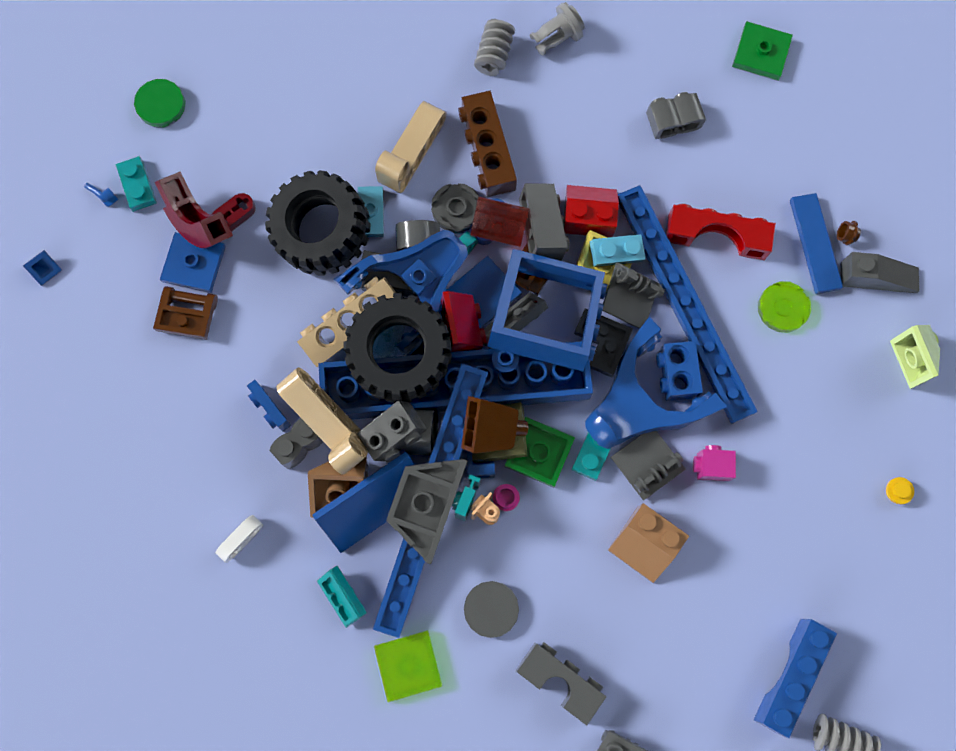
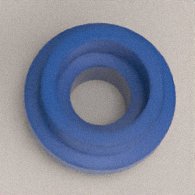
(504, 367)

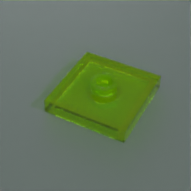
(408, 666)

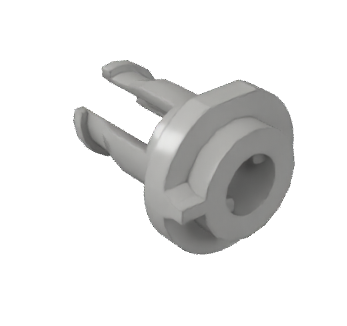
(567, 23)

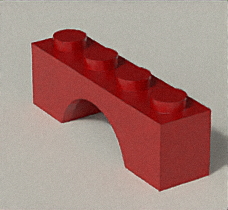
(751, 236)

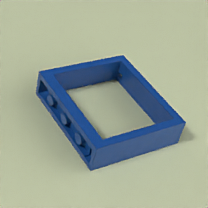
(536, 346)

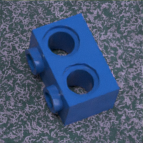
(687, 371)

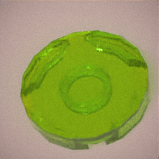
(784, 307)

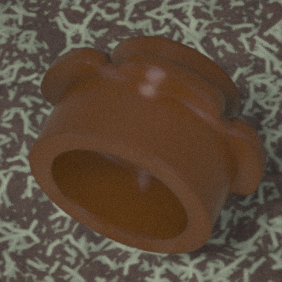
(848, 232)

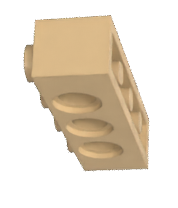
(312, 342)

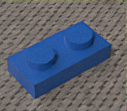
(261, 398)

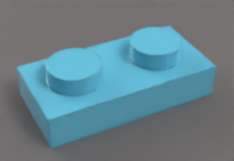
(617, 249)

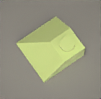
(917, 354)

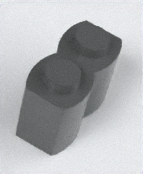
(675, 115)
(293, 446)

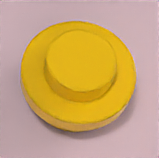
(900, 490)

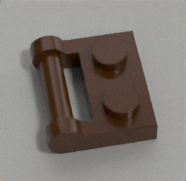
(184, 320)

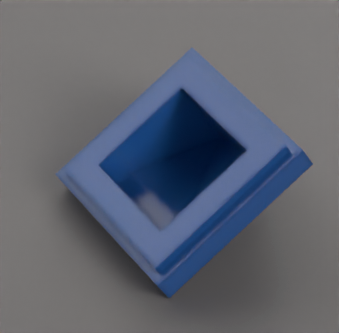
(42, 267)

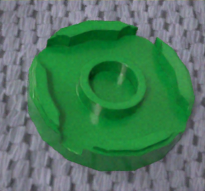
(159, 102)

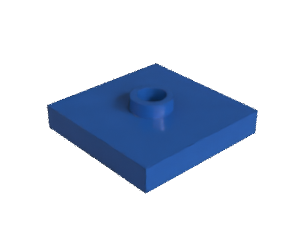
(191, 265)

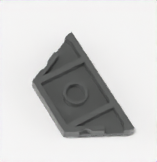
(425, 503)

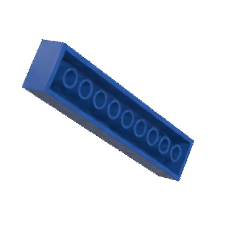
(529, 383)

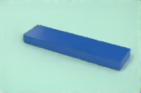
(816, 243)

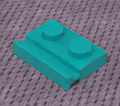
(463, 501)

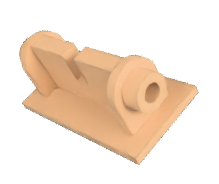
(485, 509)

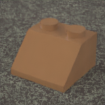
(648, 542)

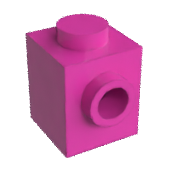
(715, 464)

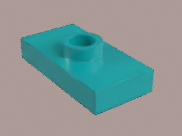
(341, 596)

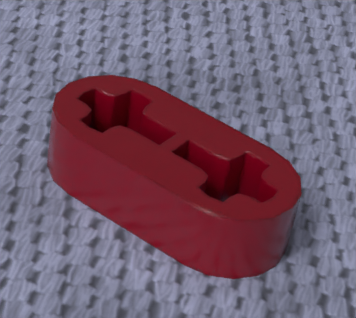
(233, 213)

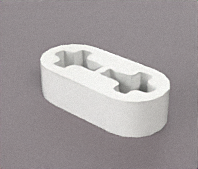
(239, 538)

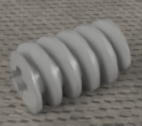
(494, 47)
(842, 737)

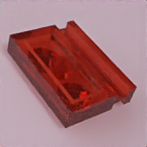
(499, 221)

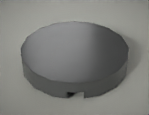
(454, 207)
(491, 609)

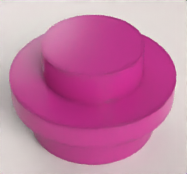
(506, 497)

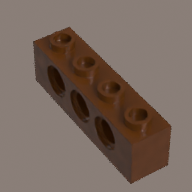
(482, 107)

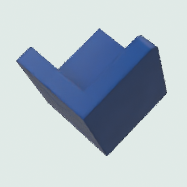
(480, 470)

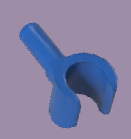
(106, 196)

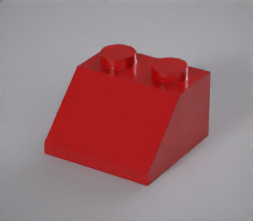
(590, 210)
(461, 319)

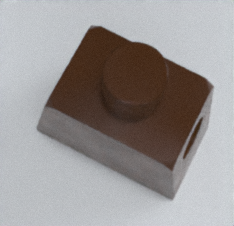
(491, 426)

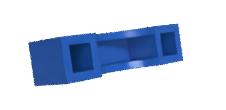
(787, 698)

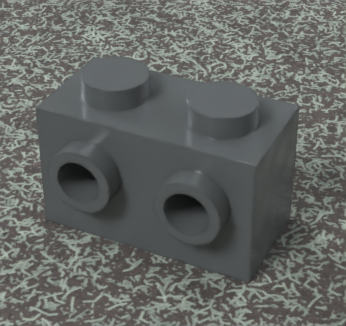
(392, 432)

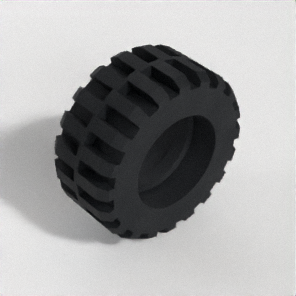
(296, 201)
(375, 320)

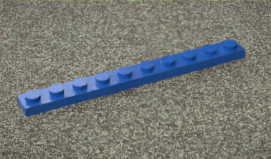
(686, 305)
(408, 561)

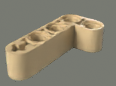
(399, 166)
(324, 419)

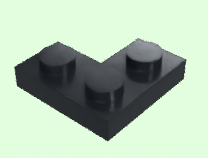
(610, 340)

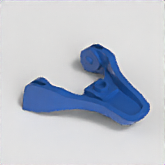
(422, 267)
(630, 410)

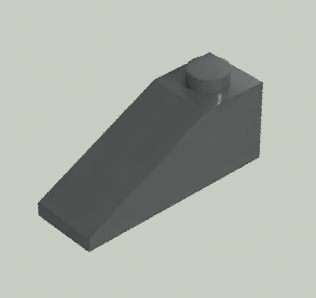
(878, 273)

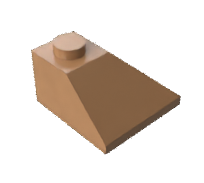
(327, 484)

